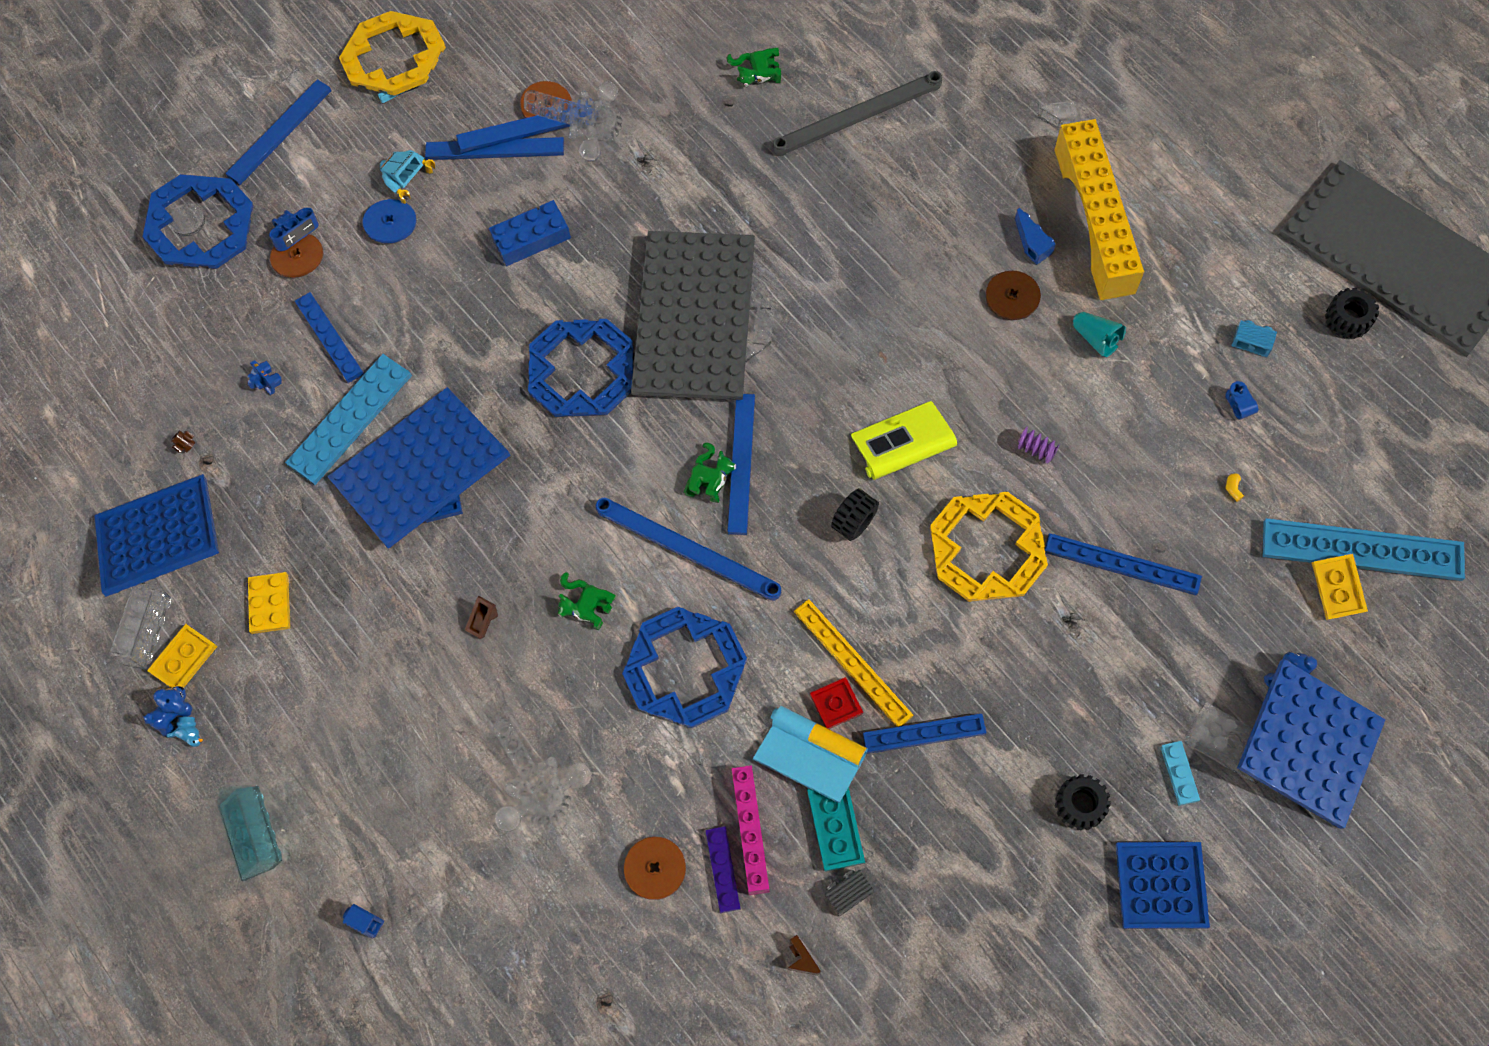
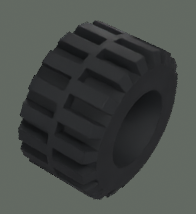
(1358, 302)
(854, 514)
(1091, 788)

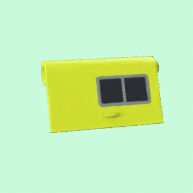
(904, 440)

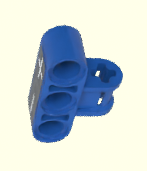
(292, 228)

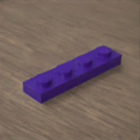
(723, 870)

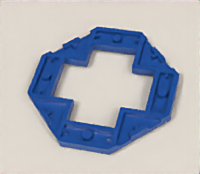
(204, 187)
(580, 403)
(669, 705)

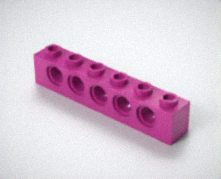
(750, 830)

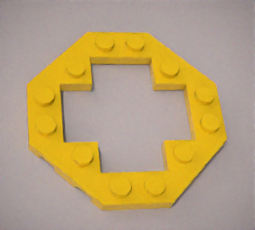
(376, 79)
(994, 586)

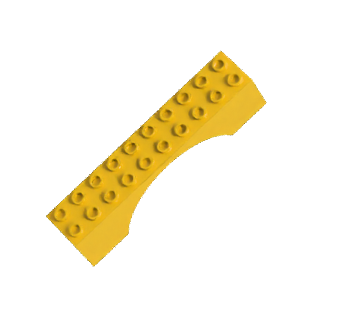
(1113, 249)

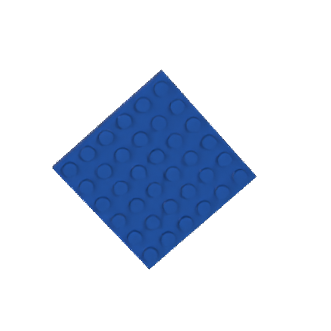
(155, 535)
(1311, 744)

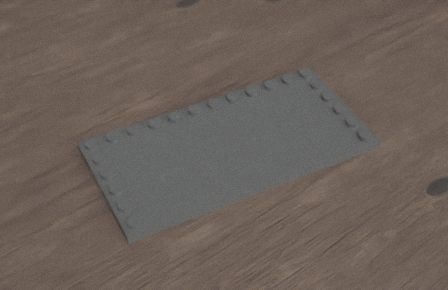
(1396, 255)

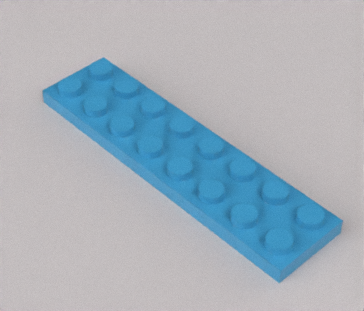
(348, 419)

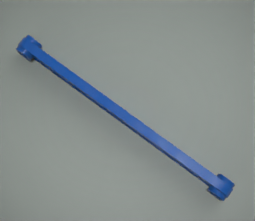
(688, 549)

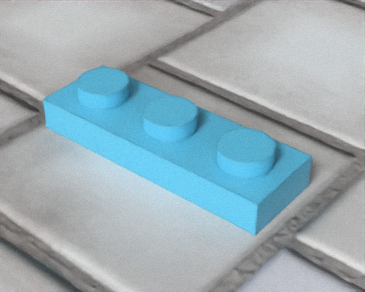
(1180, 773)

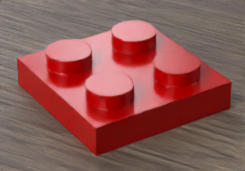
(836, 703)

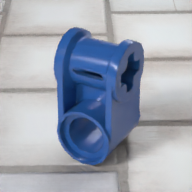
(1241, 401)

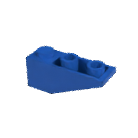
(1034, 241)

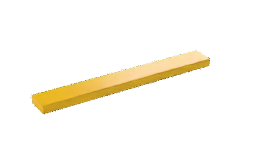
(853, 663)

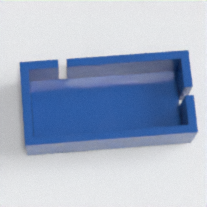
(530, 233)

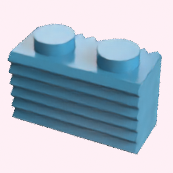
(1254, 338)

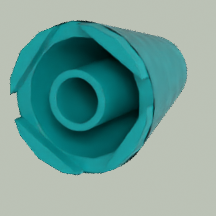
(1099, 332)

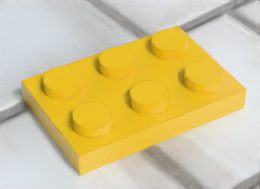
(1339, 586)
(268, 603)
(182, 657)

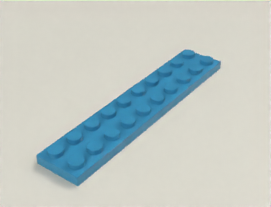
(1370, 549)

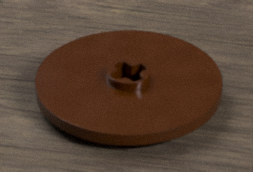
(1007, 306)

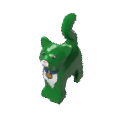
(760, 63)
(709, 477)
(589, 600)

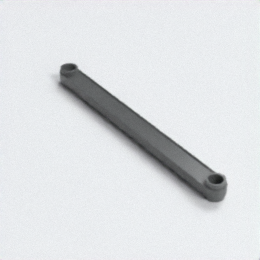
(857, 113)

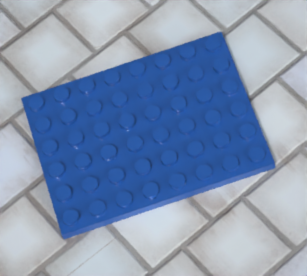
(418, 467)

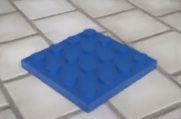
(1162, 885)

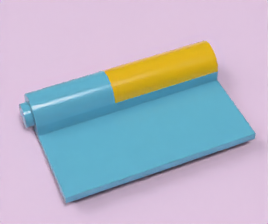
(810, 754)

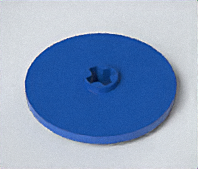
(380, 230)

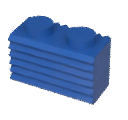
(362, 921)

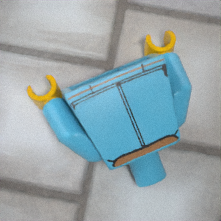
(401, 168)

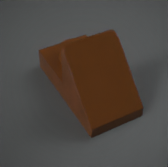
(481, 617)
(806, 963)

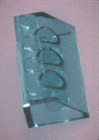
(250, 832)

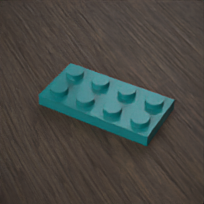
(836, 831)

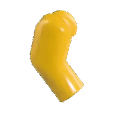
(1232, 486)

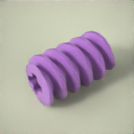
(1037, 445)

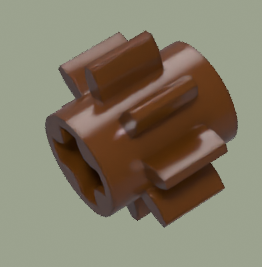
(183, 441)

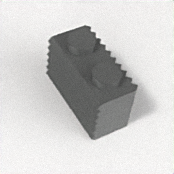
(848, 892)

